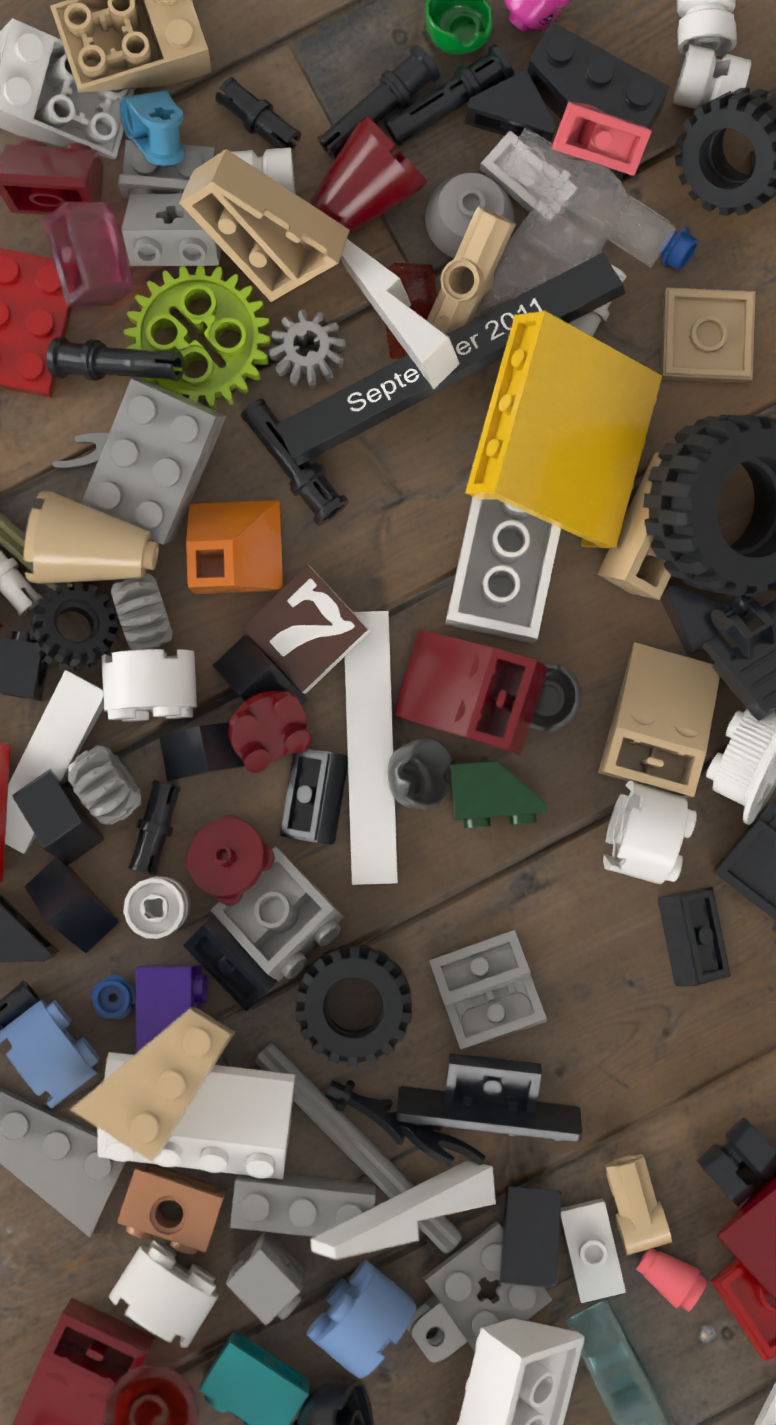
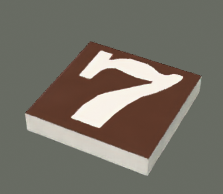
(306, 629)

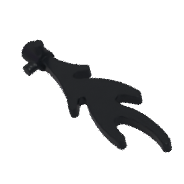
(421, 1136)

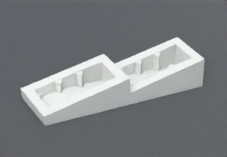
(384, 290)
(54, 746)
(396, 1219)

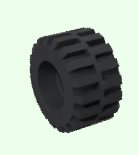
(705, 161)
(346, 1044)

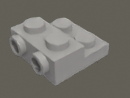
(281, 919)

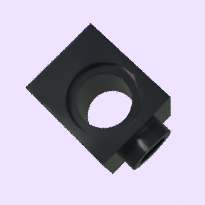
(21, 667)

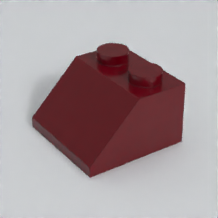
(44, 177)

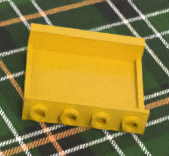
(565, 429)

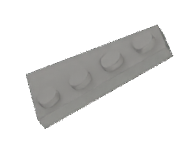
(56, 1160)

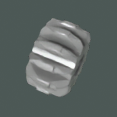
(300, 335)
(142, 613)
(104, 785)

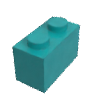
(253, 1384)

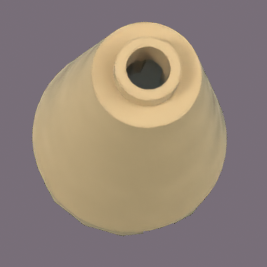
(84, 544)

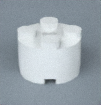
(147, 683)
(648, 833)
(165, 1294)

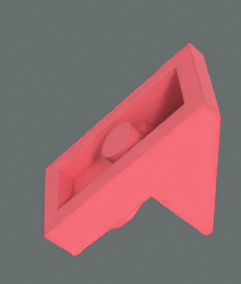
(601, 138)

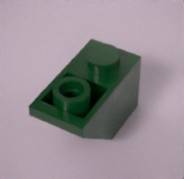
(491, 791)

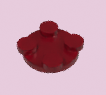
(268, 729)
(228, 859)

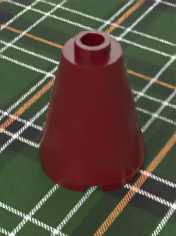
(366, 178)

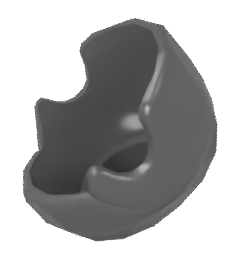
(558, 700)
(419, 773)

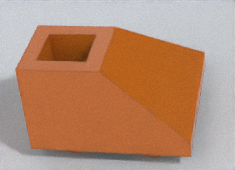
(234, 547)

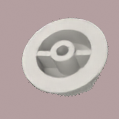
(749, 763)

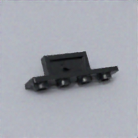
(490, 1098)

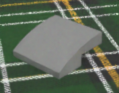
(488, 991)

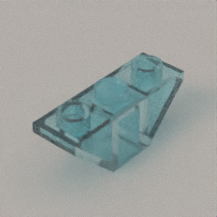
(615, 1368)

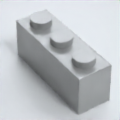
(298, 1203)

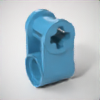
(153, 125)

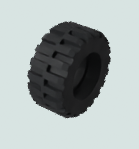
(686, 499)

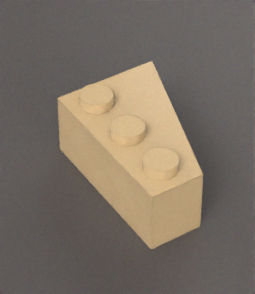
(262, 224)
(157, 1085)

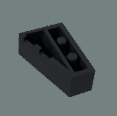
(577, 71)

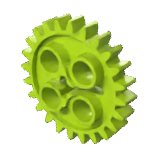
(228, 312)

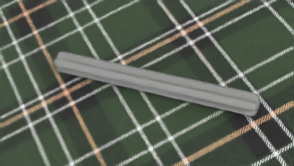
(354, 1143)

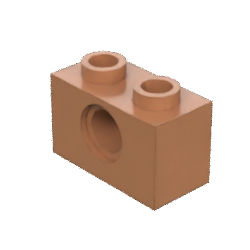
(198, 1199)

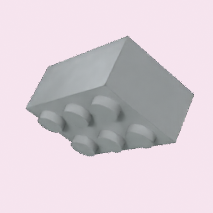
(153, 459)

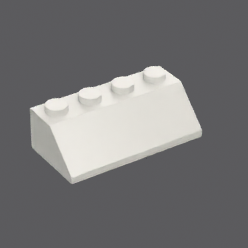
(230, 1127)
(521, 1374)

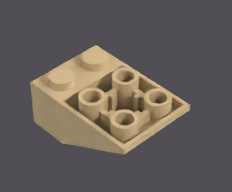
(131, 42)
(661, 721)

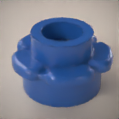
(679, 249)
(101, 997)

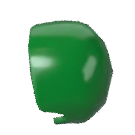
(458, 24)

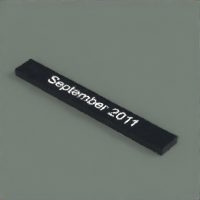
(475, 345)

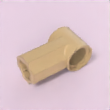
(639, 1215)

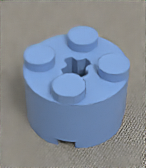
(48, 1052)
(362, 1319)

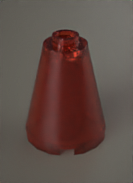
(151, 1398)

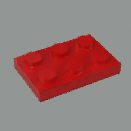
(30, 317)

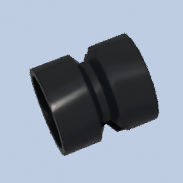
(740, 1161)

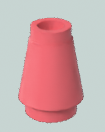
(672, 1278)

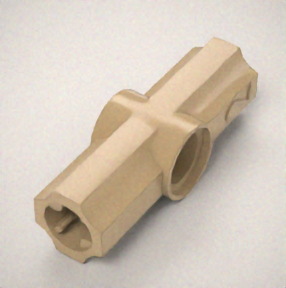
(480, 253)

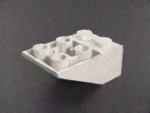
(43, 98)

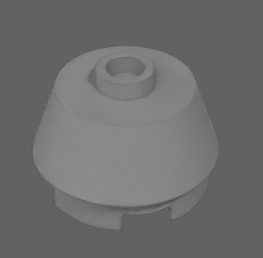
(454, 205)

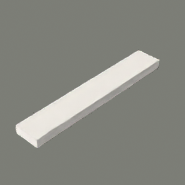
(369, 754)

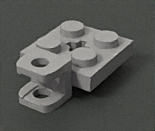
(455, 1304)

